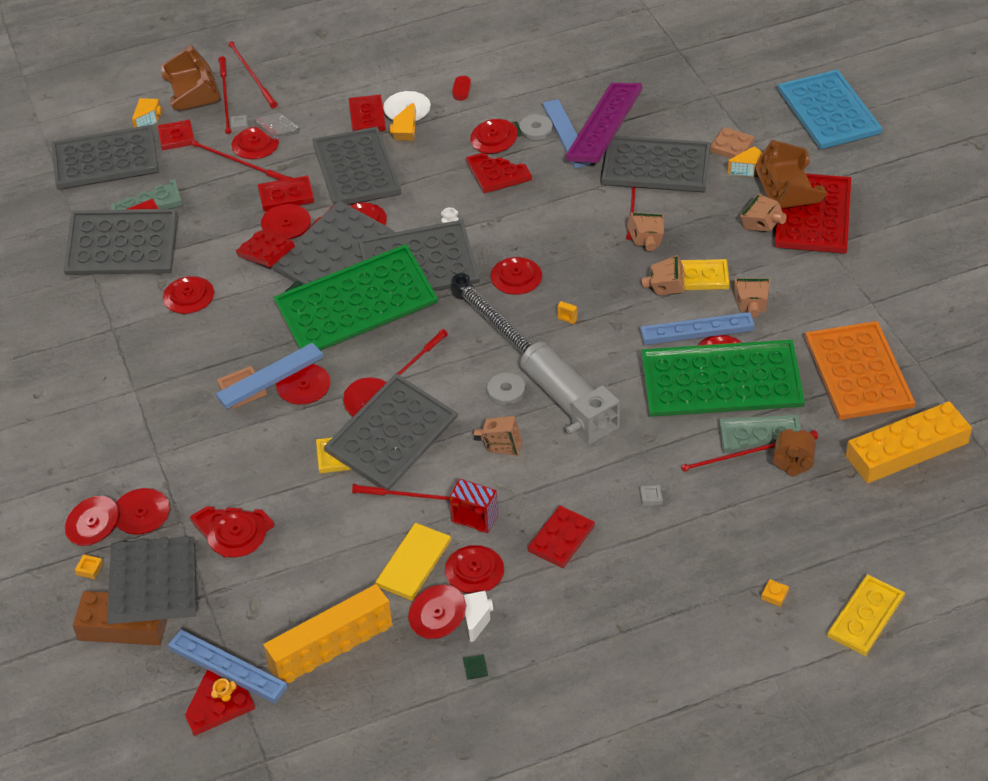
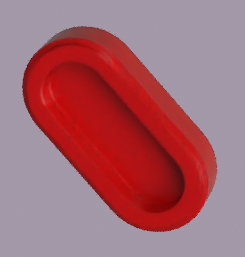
(461, 88)

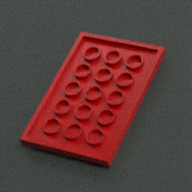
(822, 224)

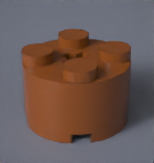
(794, 451)

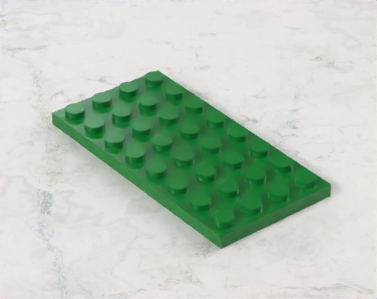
(356, 299)
(722, 378)

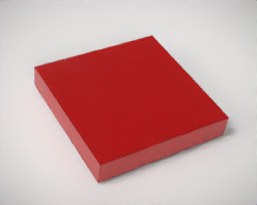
(175, 134)

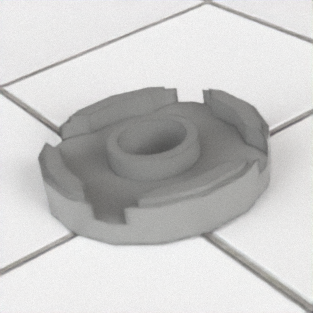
(528, 123)
(506, 380)

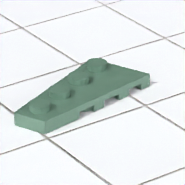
(164, 197)
(754, 431)

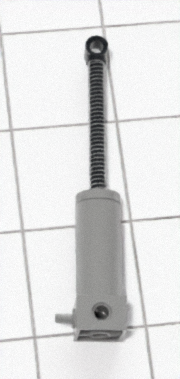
(592, 410)

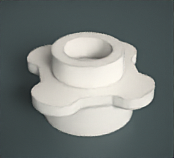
(449, 215)

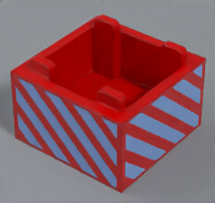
(473, 505)

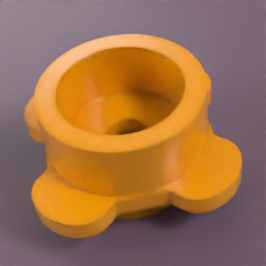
(218, 688)

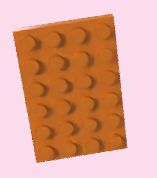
(859, 370)

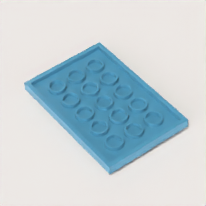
(829, 109)

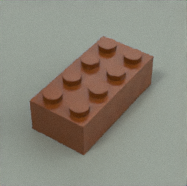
(93, 625)

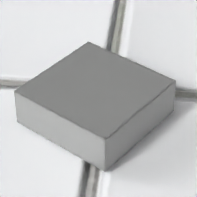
(239, 123)
(651, 495)

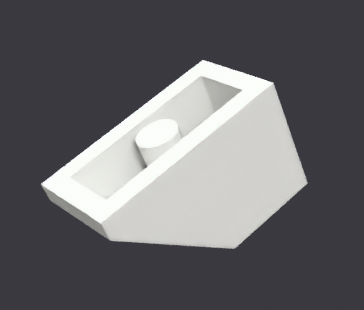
(477, 613)

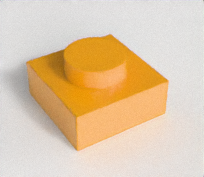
(567, 312)
(89, 566)
(775, 593)

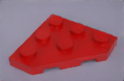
(496, 173)
(205, 517)
(210, 712)

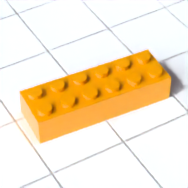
(908, 442)
(328, 634)

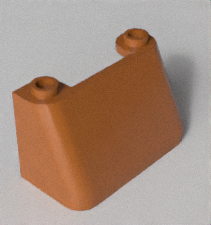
(190, 80)
(784, 176)

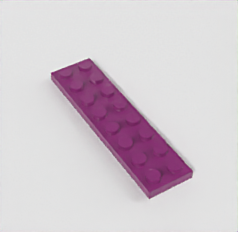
(604, 122)

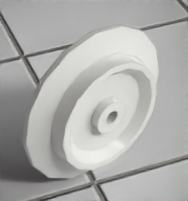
(401, 100)

